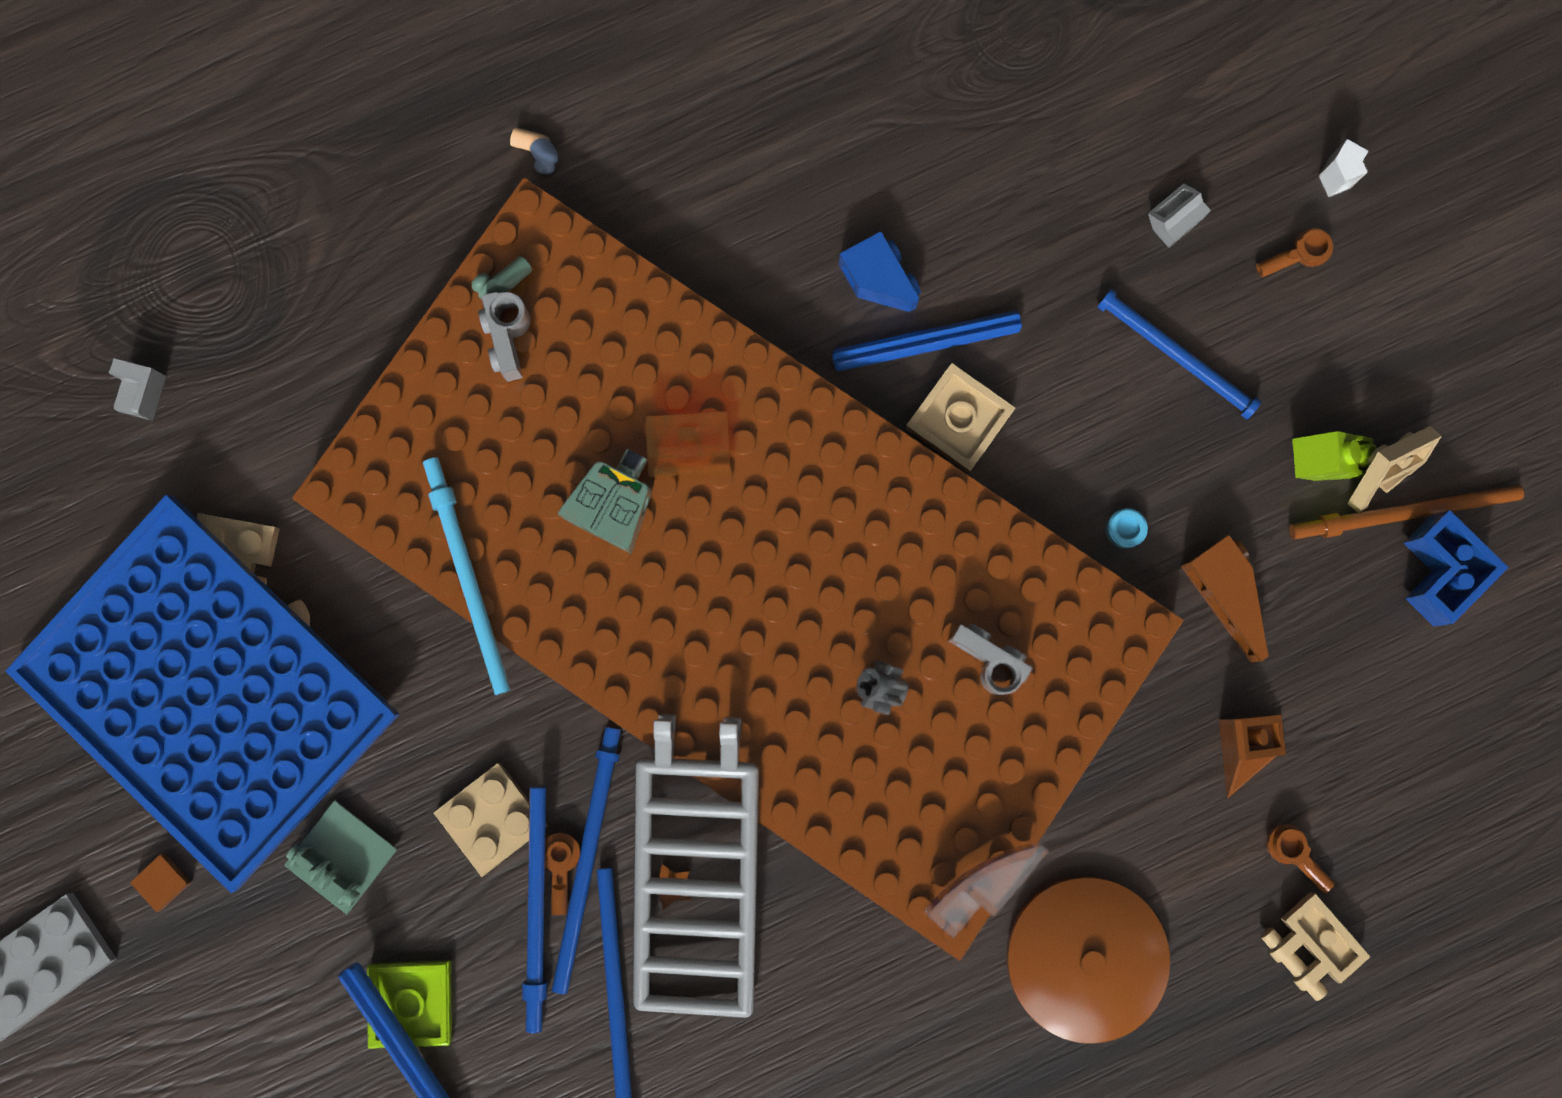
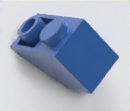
(877, 276)

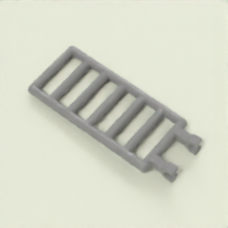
(646, 885)

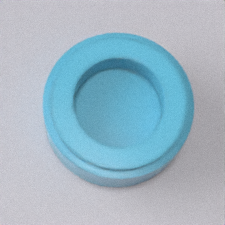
(1126, 528)

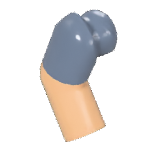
(540, 147)

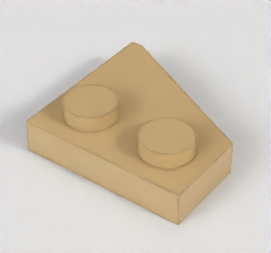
(1392, 464)

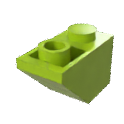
(1332, 456)

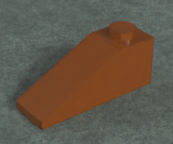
(1230, 590)

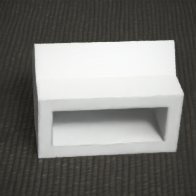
(1343, 168)

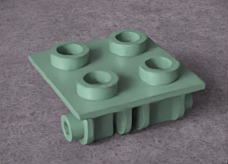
(340, 857)

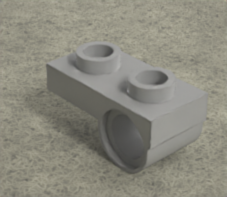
(504, 354)
(976, 643)

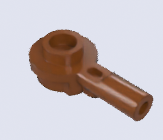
(1309, 248)
(1289, 846)
(561, 856)

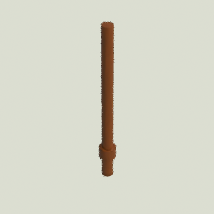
(1333, 524)

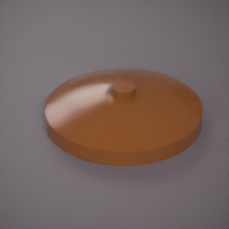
(1088, 959)

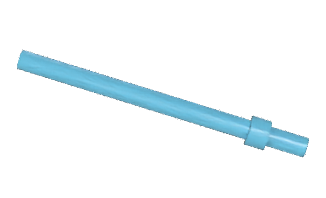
(443, 499)

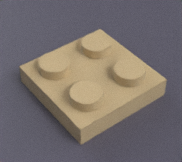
(960, 418)
(488, 819)

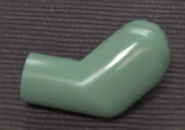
(504, 280)

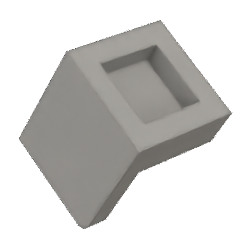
(138, 390)

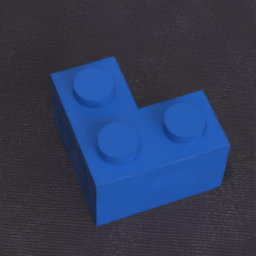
(1458, 565)

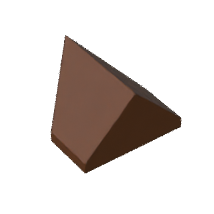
(1248, 747)

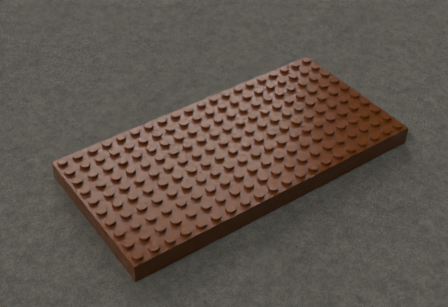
(747, 583)

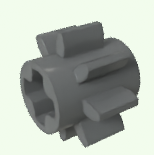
(882, 687)

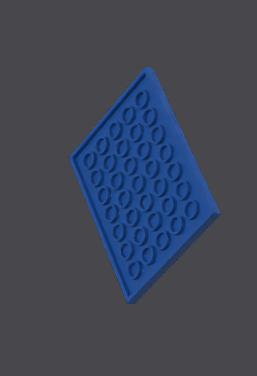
(202, 693)

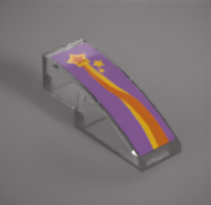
(984, 885)

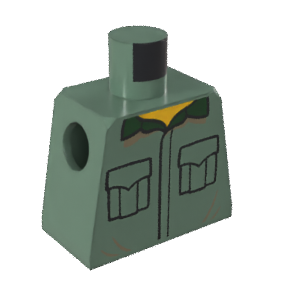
(611, 501)

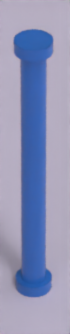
(1180, 354)

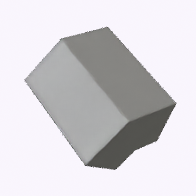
(1178, 214)

